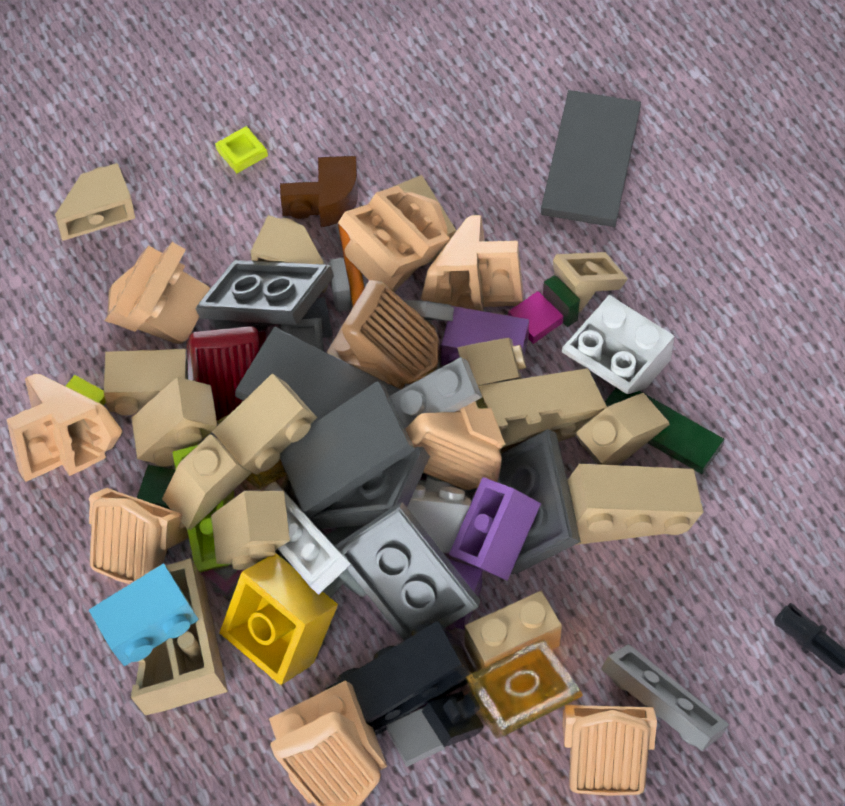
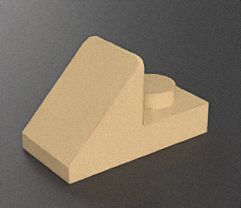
(587, 274)

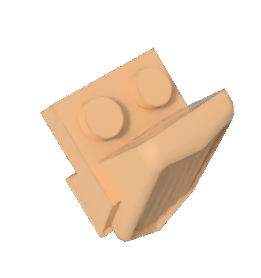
(394, 235)
(475, 271)
(157, 296)
(60, 430)
(460, 445)
(130, 535)
(328, 748)
(608, 748)

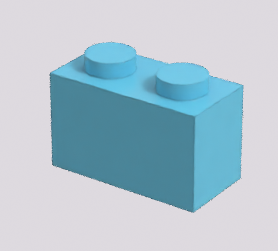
(143, 615)

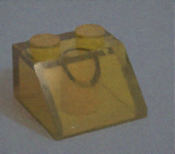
(522, 688)

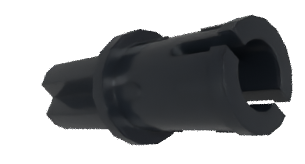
(811, 637)

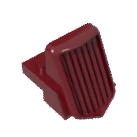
(221, 361)

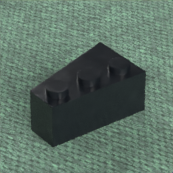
(409, 675)

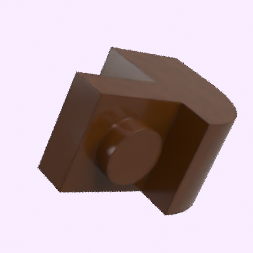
(328, 197)

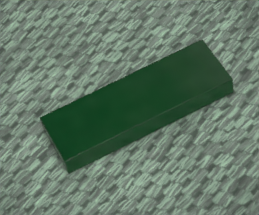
(682, 438)

